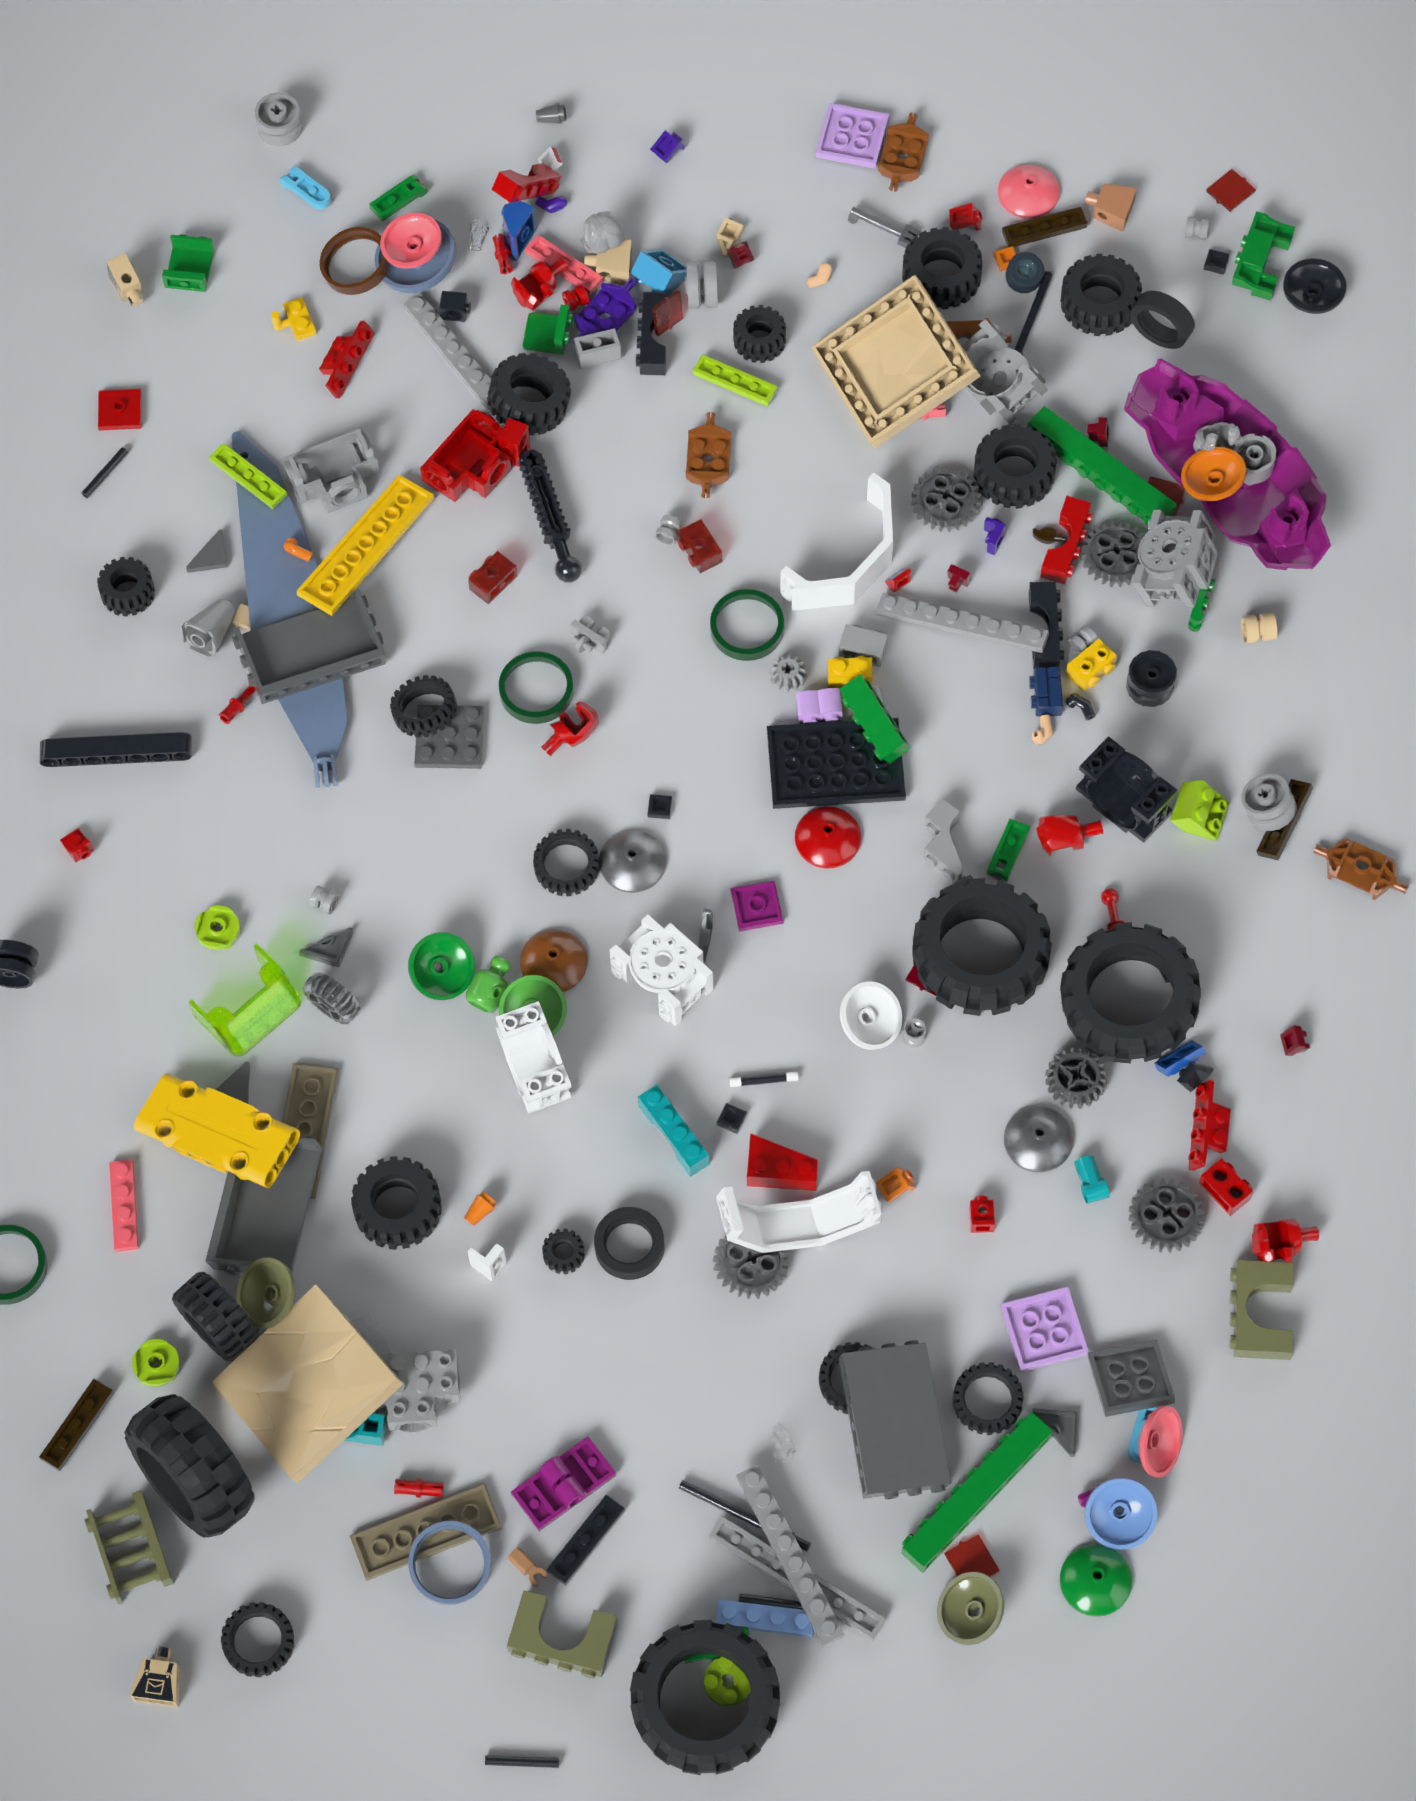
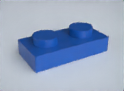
(1179, 1058)

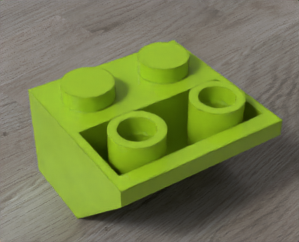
(1199, 810)

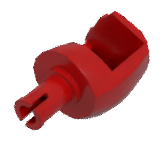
(538, 284)
(568, 732)
(1064, 832)
(1280, 1239)

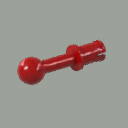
(236, 705)
(1110, 898)

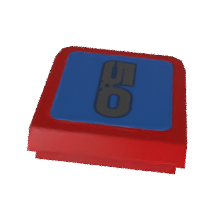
(899, 579)

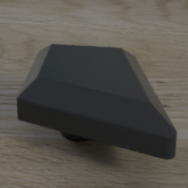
(1194, 1075)

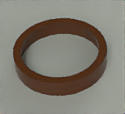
(337, 242)

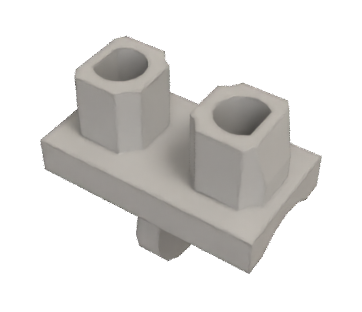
(588, 639)

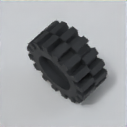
(563, 1238)

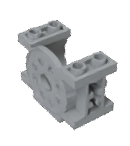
(1019, 387)
(1181, 571)

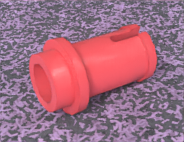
(939, 411)

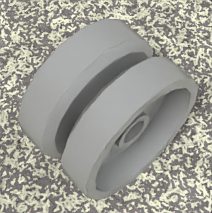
(278, 119)
(701, 285)
(1268, 802)

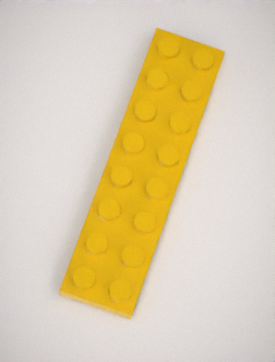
(365, 545)

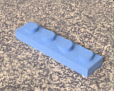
(764, 1618)

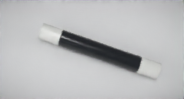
(763, 1079)

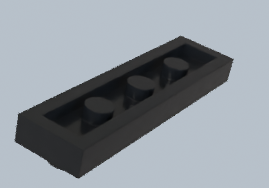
(585, 1540)

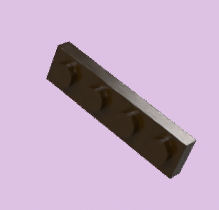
(1044, 227)
(1275, 841)
(76, 1424)

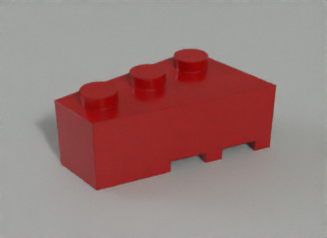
(779, 1167)

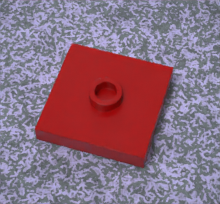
(119, 409)

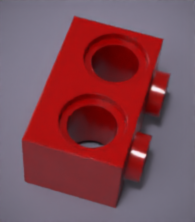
(514, 440)
(1221, 1190)

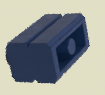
(1047, 691)

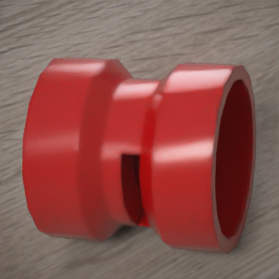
(575, 297)

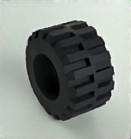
(759, 348)
(126, 571)

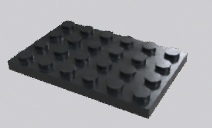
(829, 766)

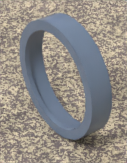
(444, 1525)

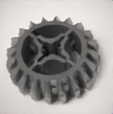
(331, 998)
(1061, 1068)

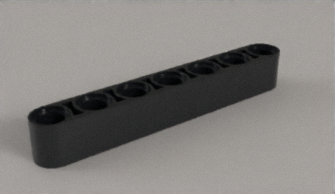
(115, 749)

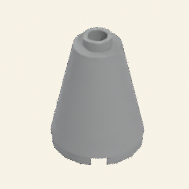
(208, 628)

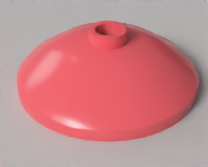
(1028, 199)
(407, 233)
(1160, 1441)

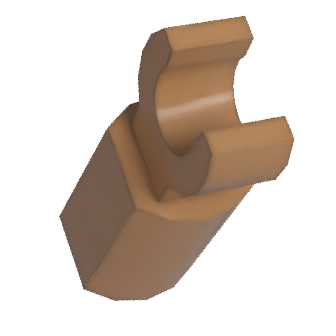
(526, 1565)

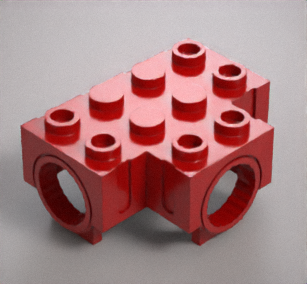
(468, 459)

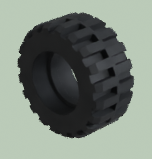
(948, 246)
(1104, 272)
(534, 373)
(1020, 443)
(386, 1176)
(215, 1316)

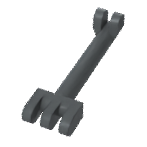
(905, 235)

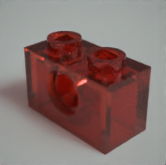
(698, 535)
(490, 588)

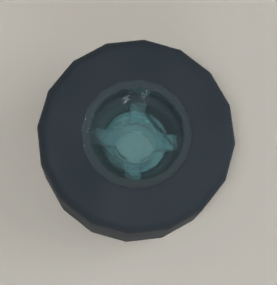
(1027, 265)

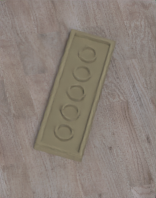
(310, 1105)
(389, 1543)

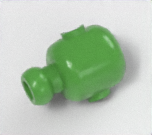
(489, 985)

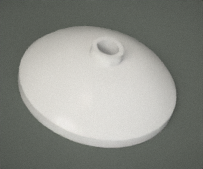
(881, 1015)

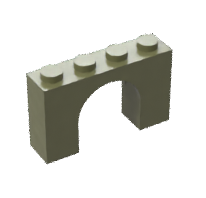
(1249, 1338)
(587, 1657)

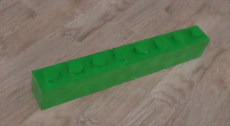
(1101, 467)
(976, 1492)

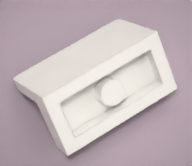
(491, 1264)

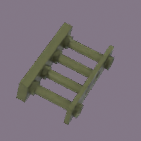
(151, 1551)

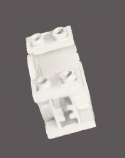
(641, 951)
(533, 1057)

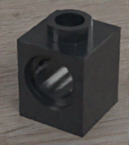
(454, 306)

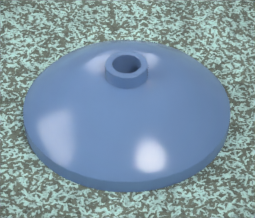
(1125, 1528)

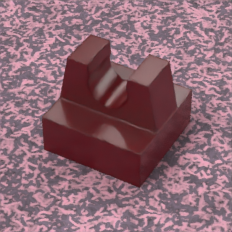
(740, 254)
(1099, 431)
(958, 577)
(1294, 1041)

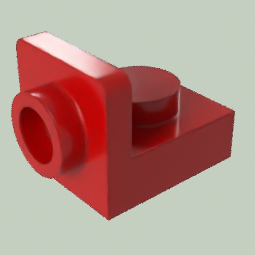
(965, 216)
(77, 845)

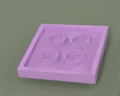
(852, 135)
(1044, 1329)

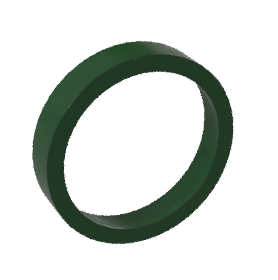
(753, 653)
(542, 716)
(38, 1278)

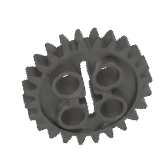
(945, 499)
(1114, 554)
(1179, 1201)
(760, 1279)

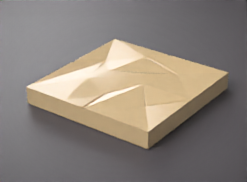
(895, 361)
(307, 1384)

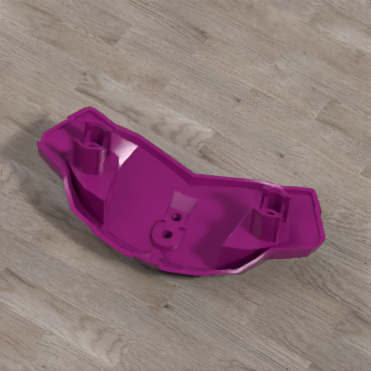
(1272, 517)

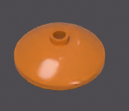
(1213, 474)

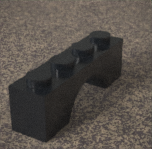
(652, 354)
(1043, 602)

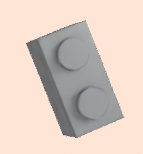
(597, 348)
(864, 643)

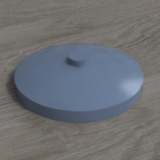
(424, 276)

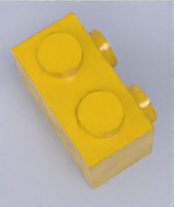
(1091, 665)
(843, 670)

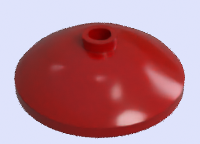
(825, 848)

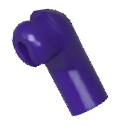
(552, 205)

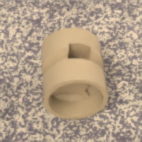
(1259, 627)

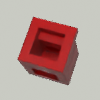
(981, 1222)

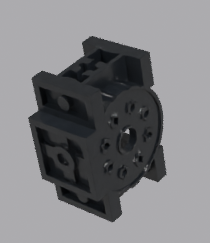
(1120, 795)

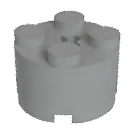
(1259, 457)

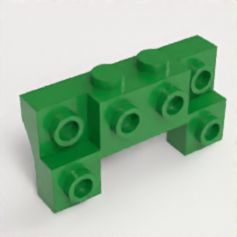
(1256, 249)

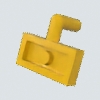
(297, 318)

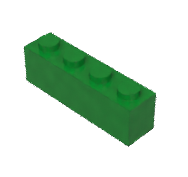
(874, 719)

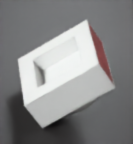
(551, 158)

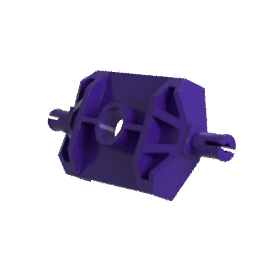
(610, 300)

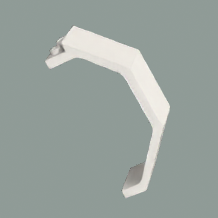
(848, 589)
(801, 1222)

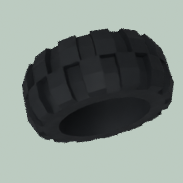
(991, 903)
(1120, 945)
(189, 1465)
(673, 1648)

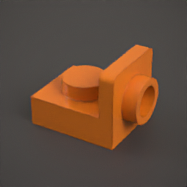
(895, 1183)

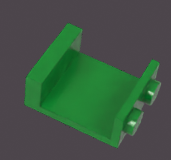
(189, 263)

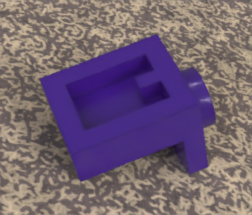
(667, 146)
(996, 533)

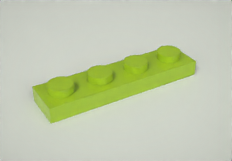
(735, 380)
(248, 476)

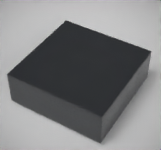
(1216, 261)
(659, 806)
(731, 1118)

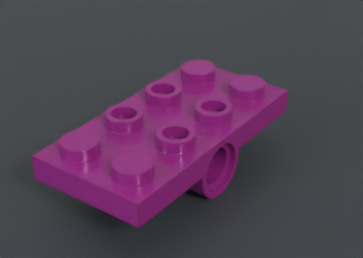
(563, 1483)

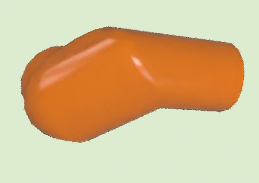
(291, 547)

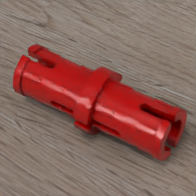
(502, 254)
(419, 1488)

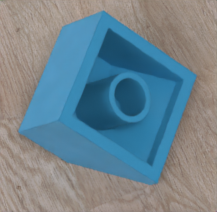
(659, 271)

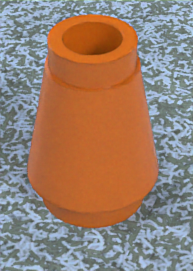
(480, 1208)

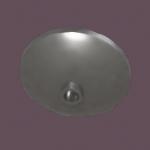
(635, 872)
(1034, 1151)

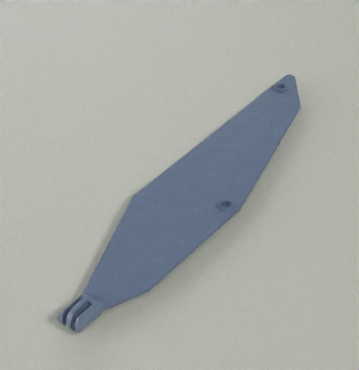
(272, 597)

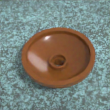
(564, 969)

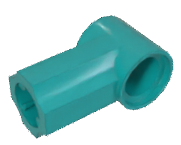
(1092, 1185)

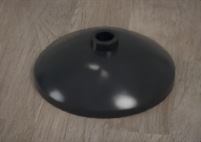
(1314, 277)

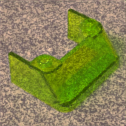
(258, 1016)

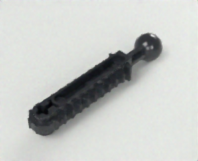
(549, 514)

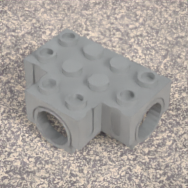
(333, 470)
(427, 1381)

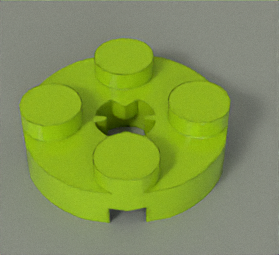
(217, 940)
(165, 1372)
(714, 1683)

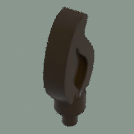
(1048, 535)

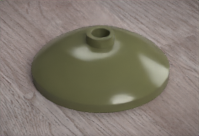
(266, 1292)
(960, 1604)

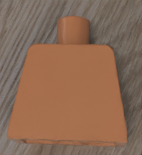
(1112, 204)

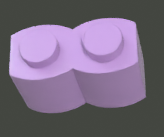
(819, 706)

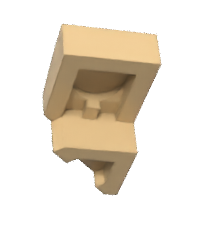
(729, 234)

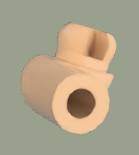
(822, 276)
(1045, 732)

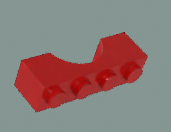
(518, 187)
(1058, 561)

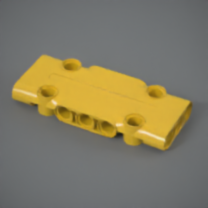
(217, 1130)

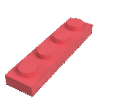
(577, 272)
(123, 1205)

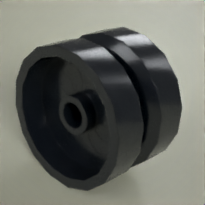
(1151, 678)
(17, 964)

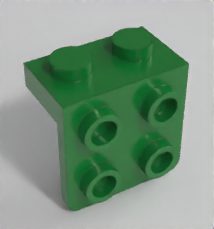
(547, 331)

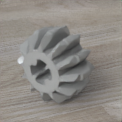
(780, 676)

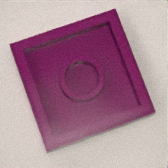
(756, 906)

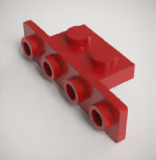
(344, 358)
(1209, 1126)

